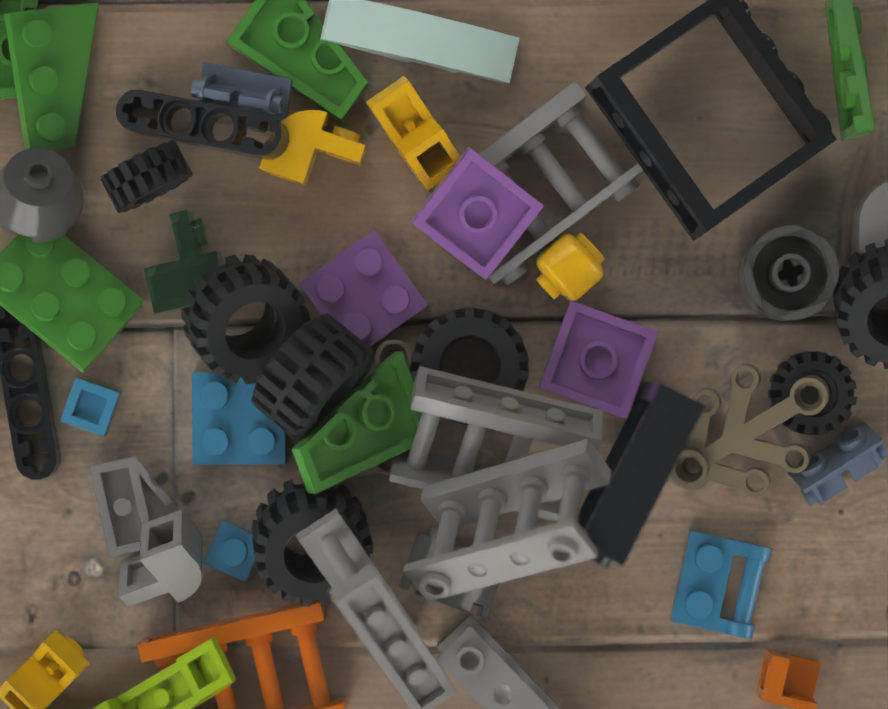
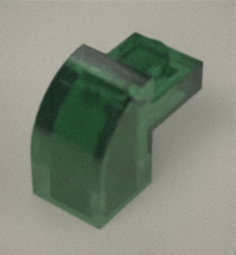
(170, 280)

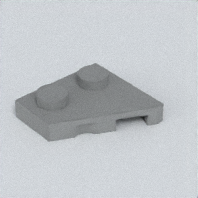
(125, 501)

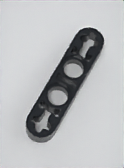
(202, 123)
(34, 389)

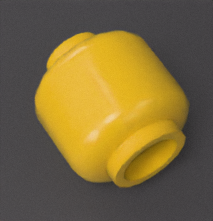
(569, 266)

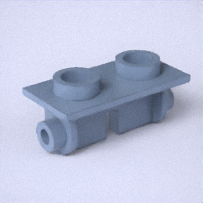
(243, 90)
(855, 450)

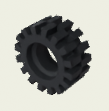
(146, 176)
(839, 384)

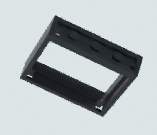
(655, 154)
(639, 470)

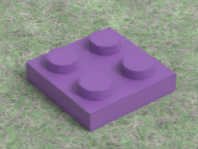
(477, 213)
(365, 290)
(598, 359)

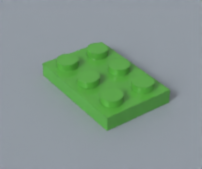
(65, 297)

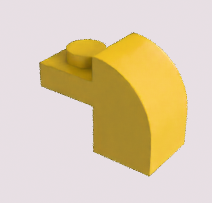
(414, 132)
(306, 140)
(44, 674)

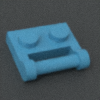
(705, 580)

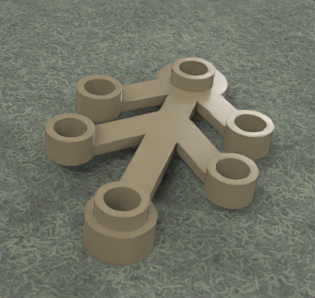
(741, 436)

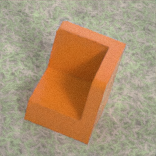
(788, 680)

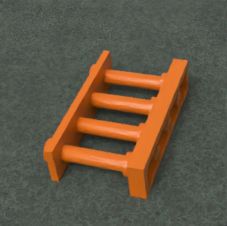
(257, 632)

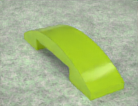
(181, 685)

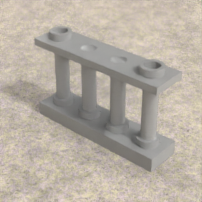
(529, 139)
(484, 407)
(499, 490)
(375, 612)
(489, 670)

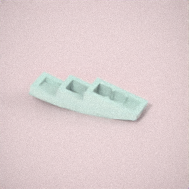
(420, 38)

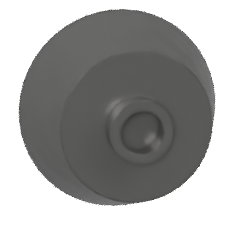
(39, 195)

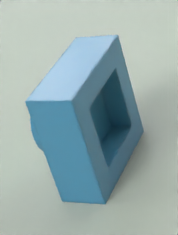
(91, 406)
(232, 551)

